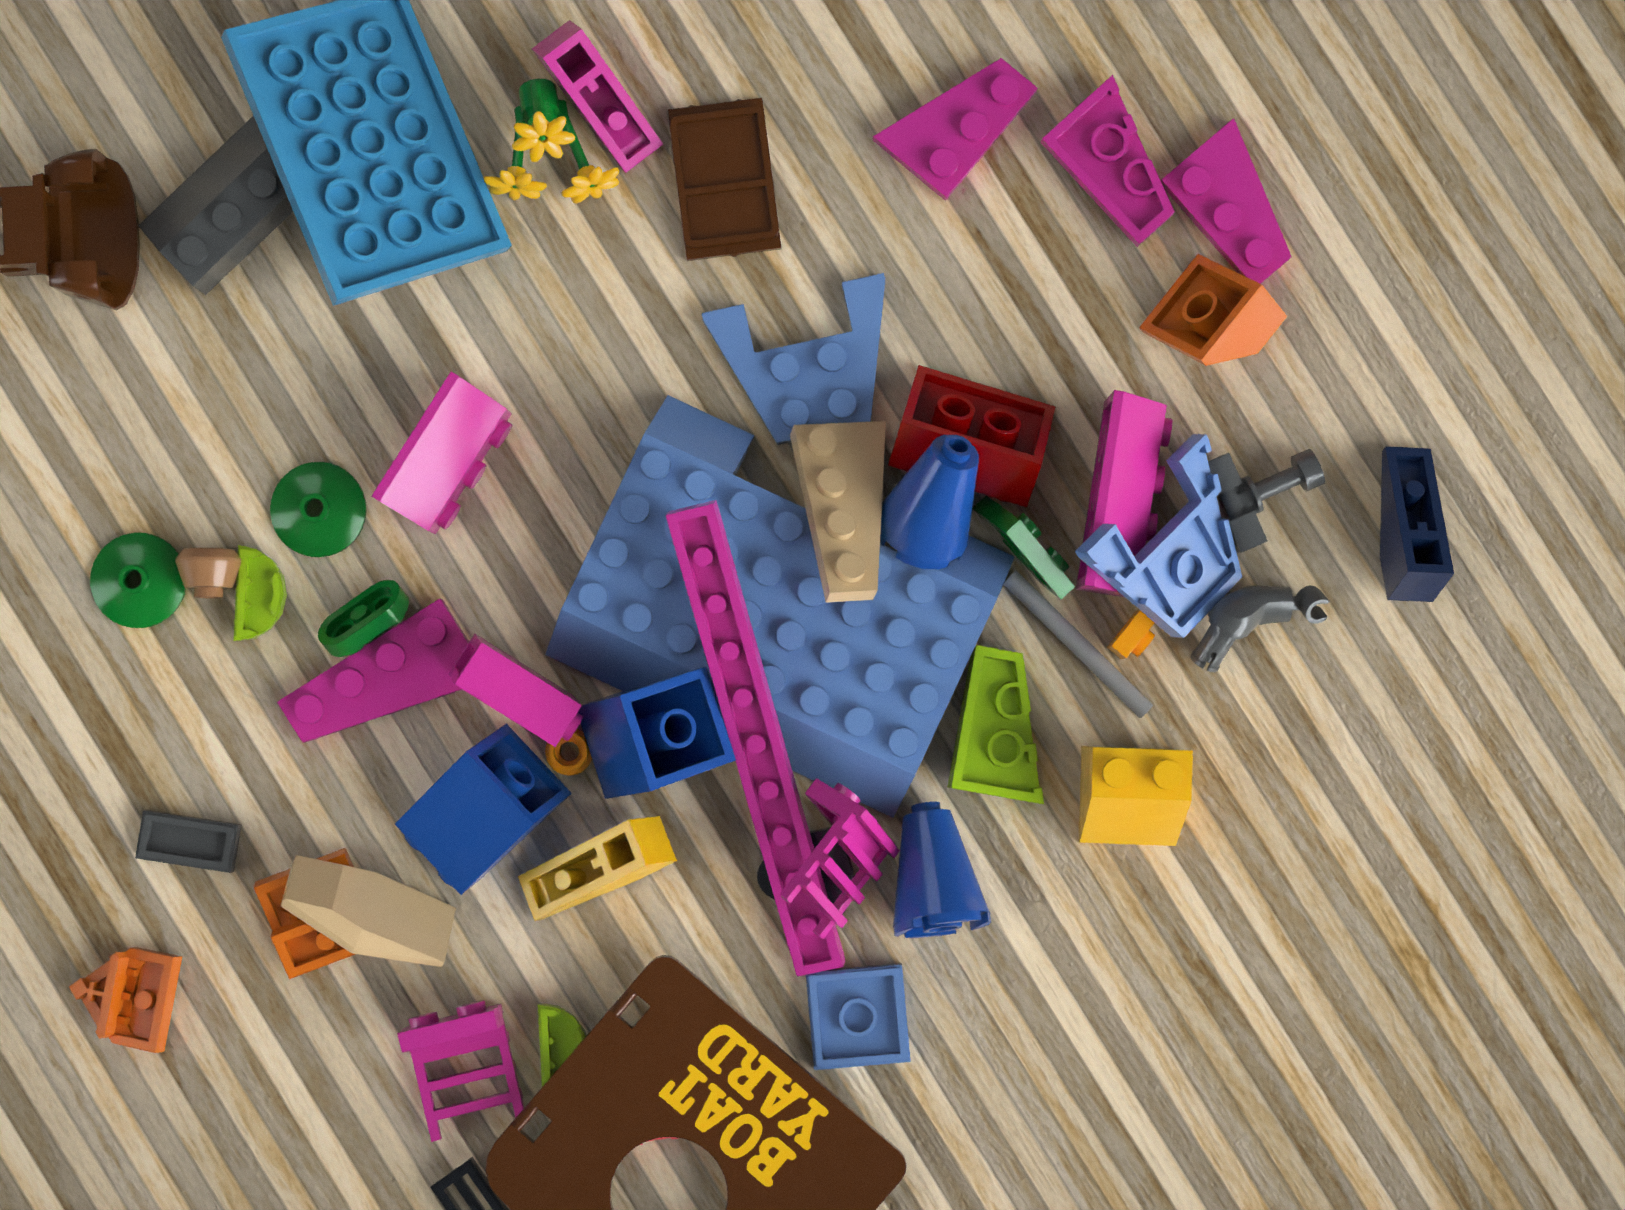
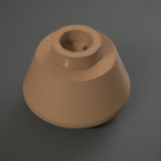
(208, 570)

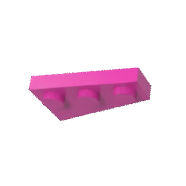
(1109, 162)

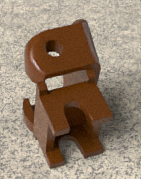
(76, 233)

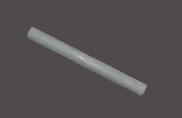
(1078, 644)

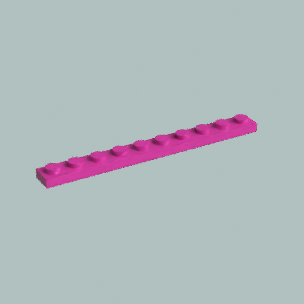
(752, 726)

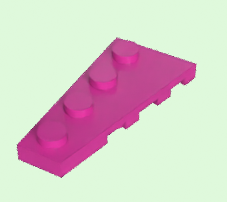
(382, 678)

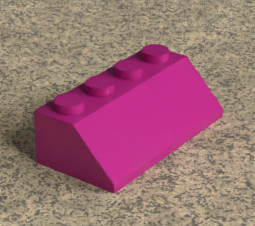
(1125, 476)

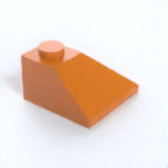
(1214, 314)

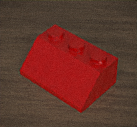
(1002, 427)

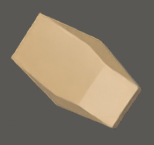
(368, 912)

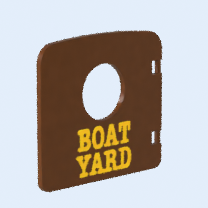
(697, 1076)

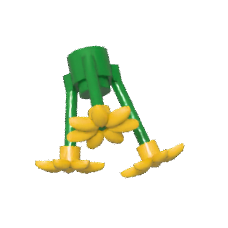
(539, 129)

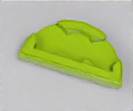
(259, 594)
(558, 1037)

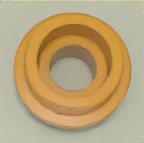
(566, 767)

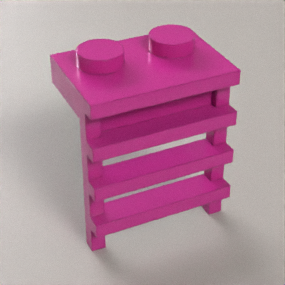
(858, 836)
(467, 1031)

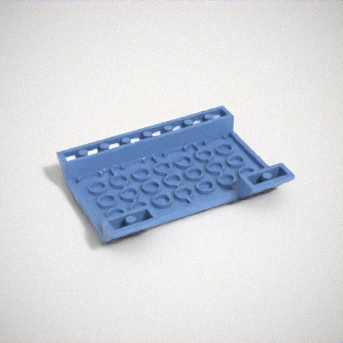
(847, 679)

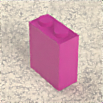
(516, 691)

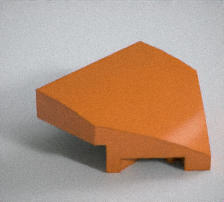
(132, 997)

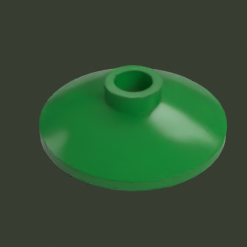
(341, 515)
(160, 587)

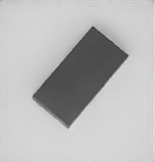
(188, 841)

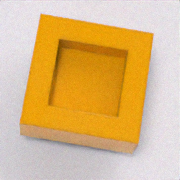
(1133, 636)

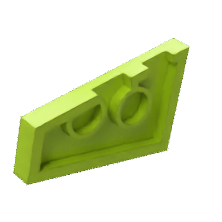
(994, 731)

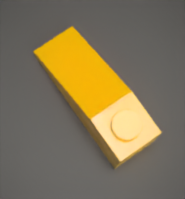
(598, 866)

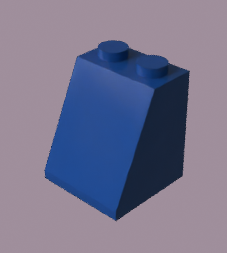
(656, 734)
(482, 808)

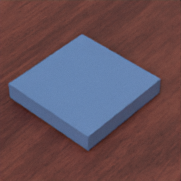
(858, 1016)

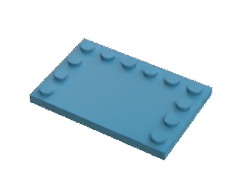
(366, 144)

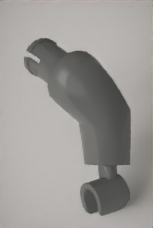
(1247, 608)

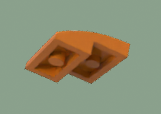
(296, 942)

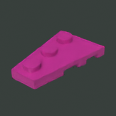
(958, 127)
(1229, 205)

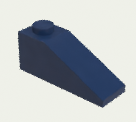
(1412, 527)

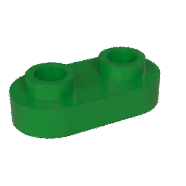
(363, 618)

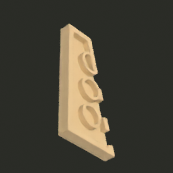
(842, 495)

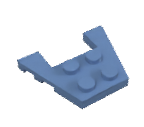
(812, 379)
(1186, 562)

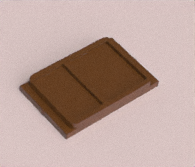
(724, 179)

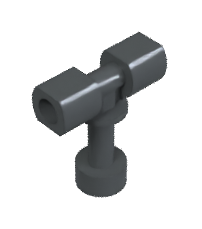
(1244, 497)

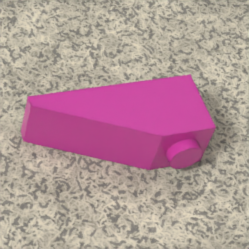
(597, 95)

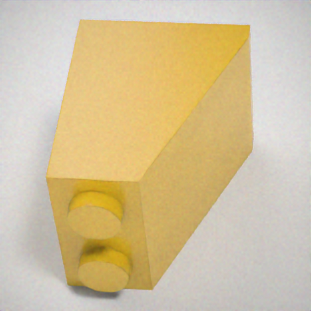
(1134, 795)

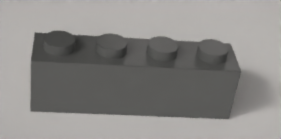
(220, 210)

